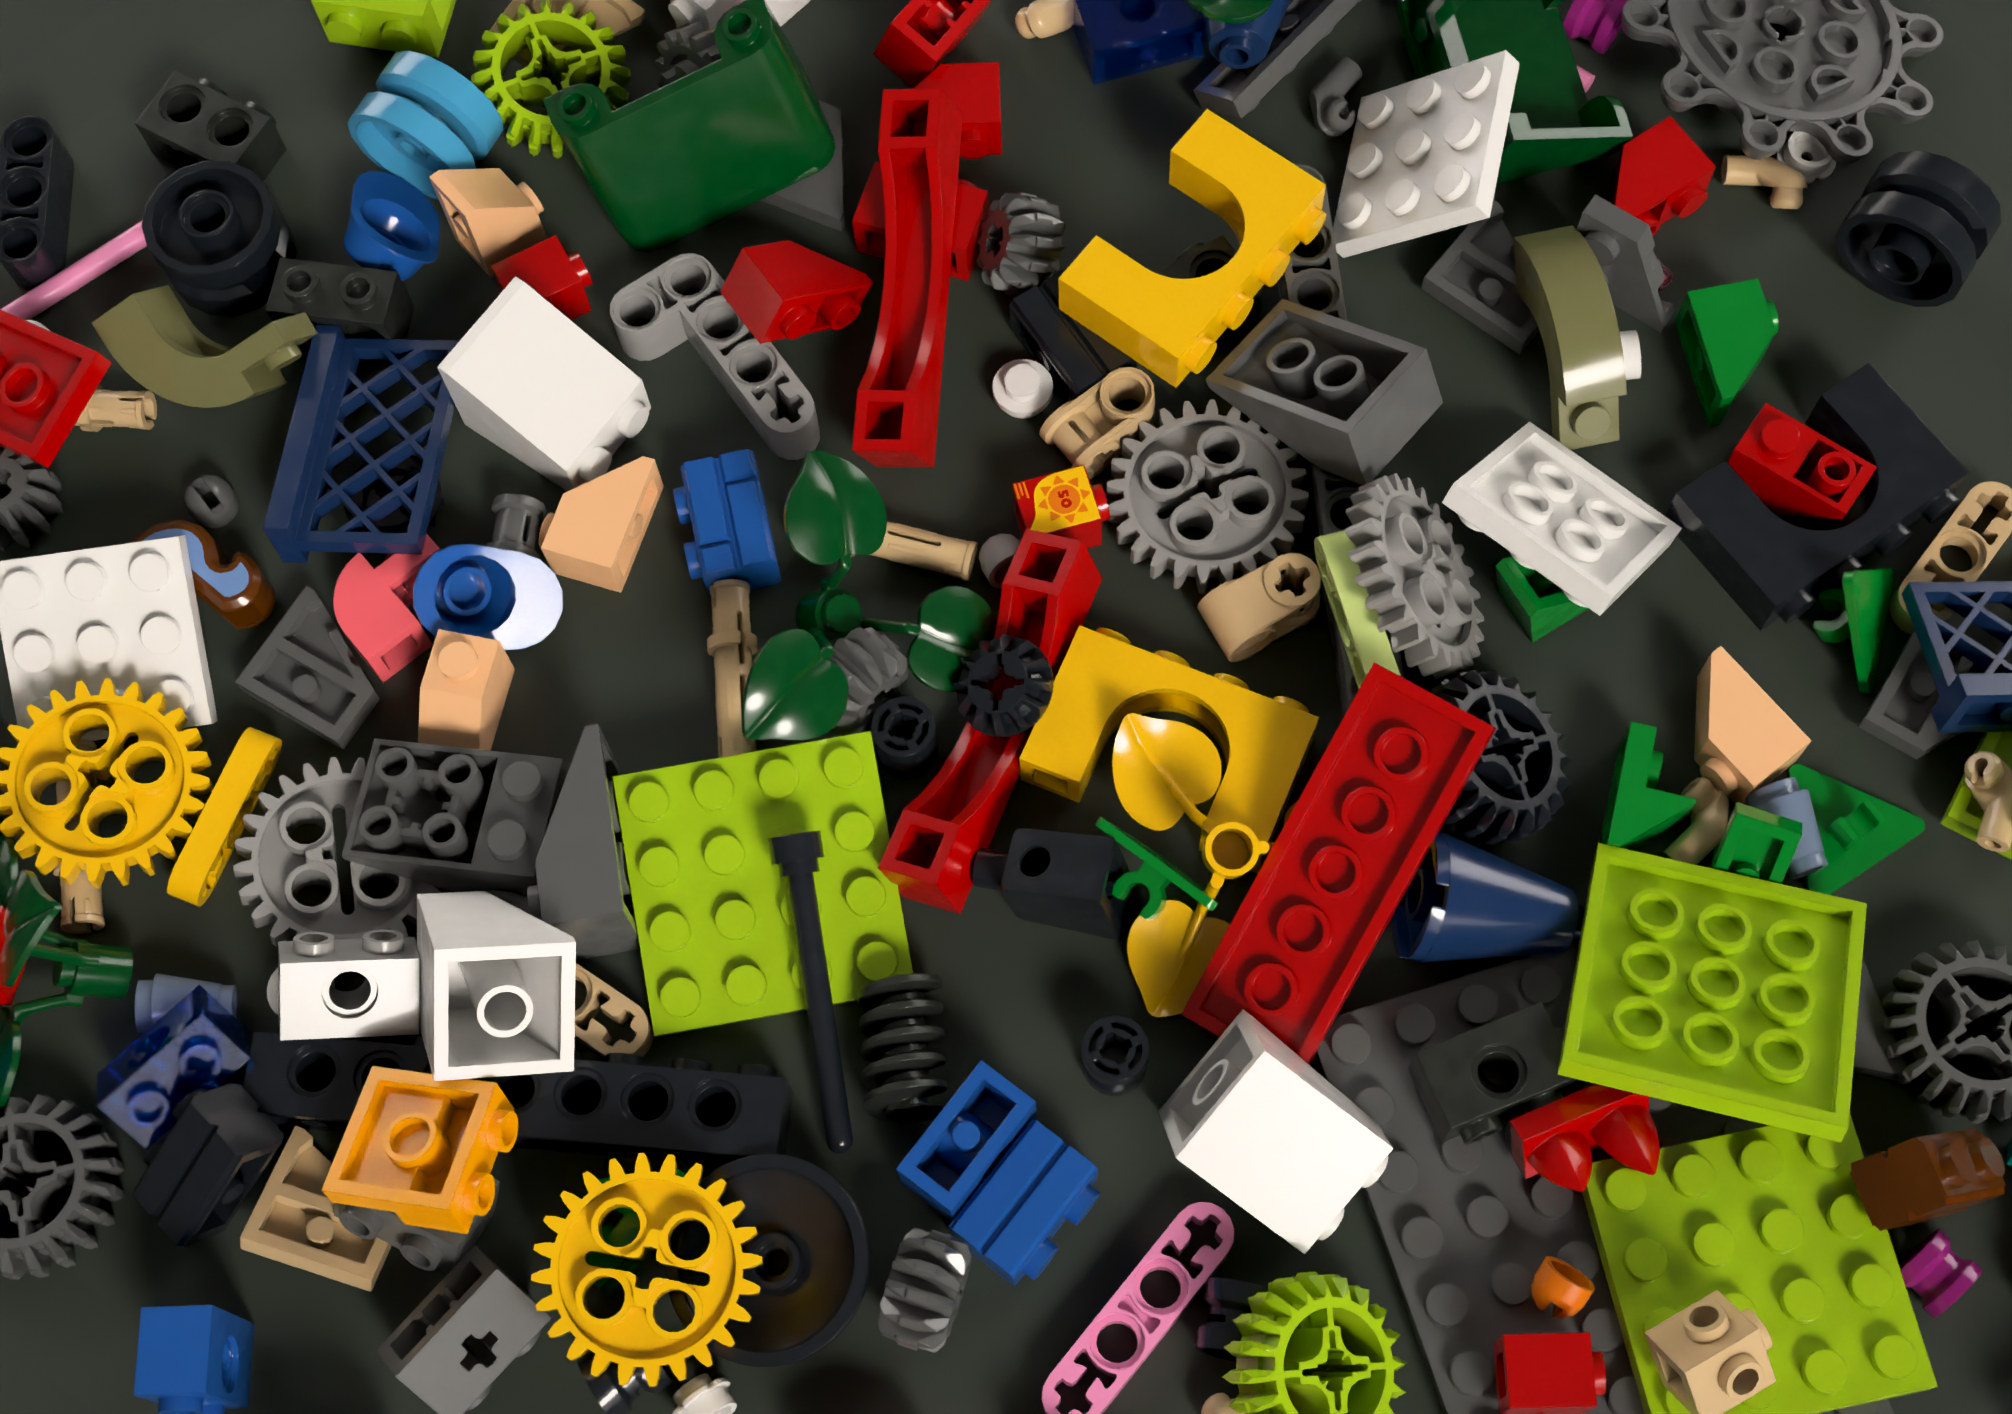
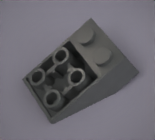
(454, 815)

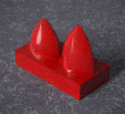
(1563, 1133)

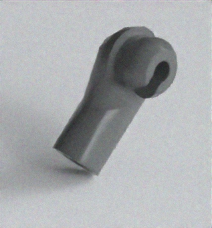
(1328, 99)

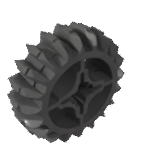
(1956, 1008)
(85, 1182)

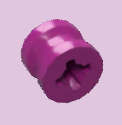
(1595, 22)
(1938, 1273)

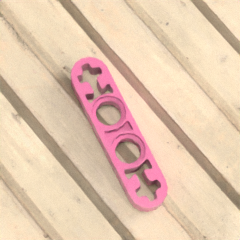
(1132, 1310)

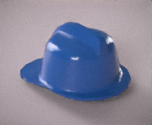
(391, 225)
(488, 595)

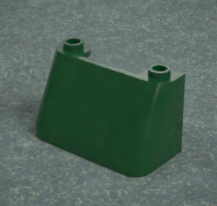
(1549, 112)
(703, 139)

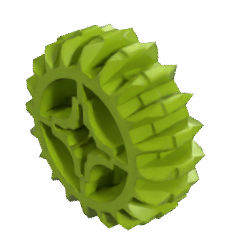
(537, 31)
(1310, 1324)

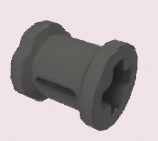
(517, 522)

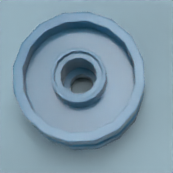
(424, 120)

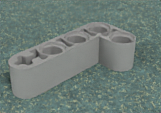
(730, 359)

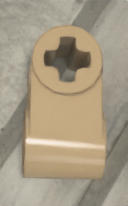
(1092, 427)
(1253, 610)

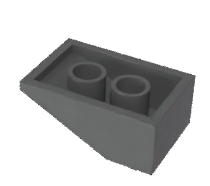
(1330, 388)
(583, 859)

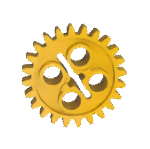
(51, 755)
(634, 1334)

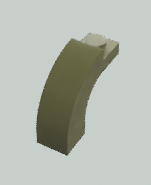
(1579, 332)
(179, 363)

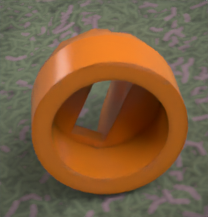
(1562, 1285)

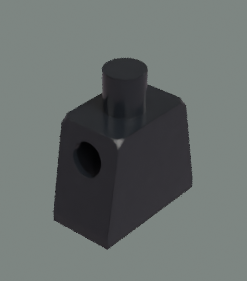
(1058, 880)

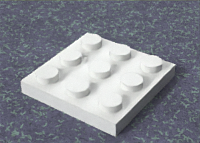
(1425, 155)
(1561, 517)
(101, 616)

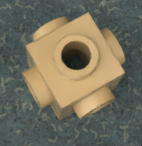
(1712, 1355)

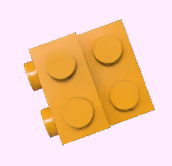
(423, 1148)

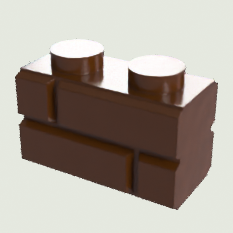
(1928, 1178)

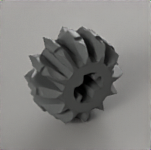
(1020, 243)
(26, 499)
(873, 674)
(924, 1290)

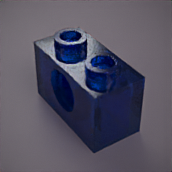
(1119, 47)
(183, 1051)

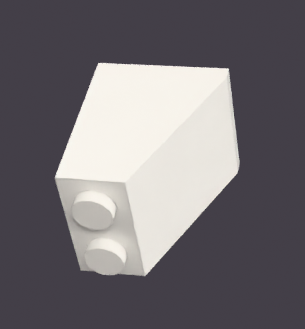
(544, 388)
(493, 988)
(1273, 1134)

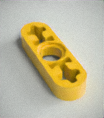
(222, 817)

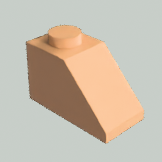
(489, 213)
(602, 525)
(463, 691)
(1740, 730)

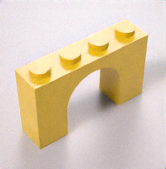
(1174, 321)
(1109, 678)

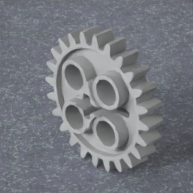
(1180, 453)
(1414, 576)
(284, 867)

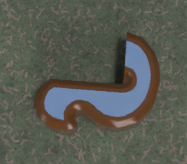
(232, 589)

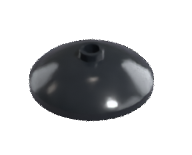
(827, 1249)

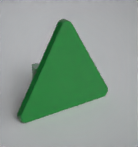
(1863, 617)
(1852, 827)
(1154, 874)

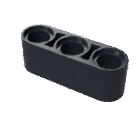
(34, 201)

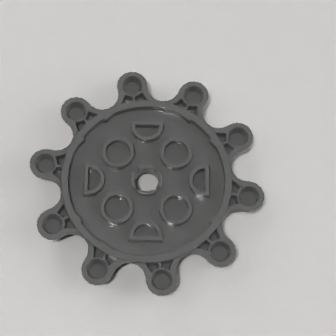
(1815, 81)

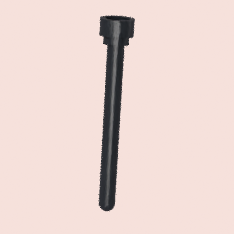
(797, 860)

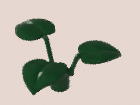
(791, 683)
(77, 965)

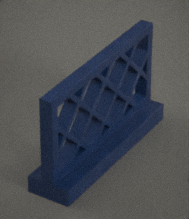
(314, 447)
(1966, 700)

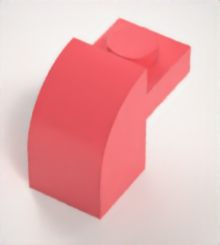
(375, 611)

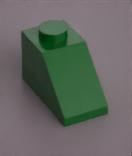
(1724, 340)

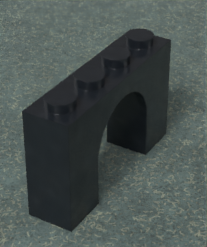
(1778, 566)

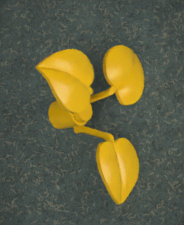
(1158, 776)

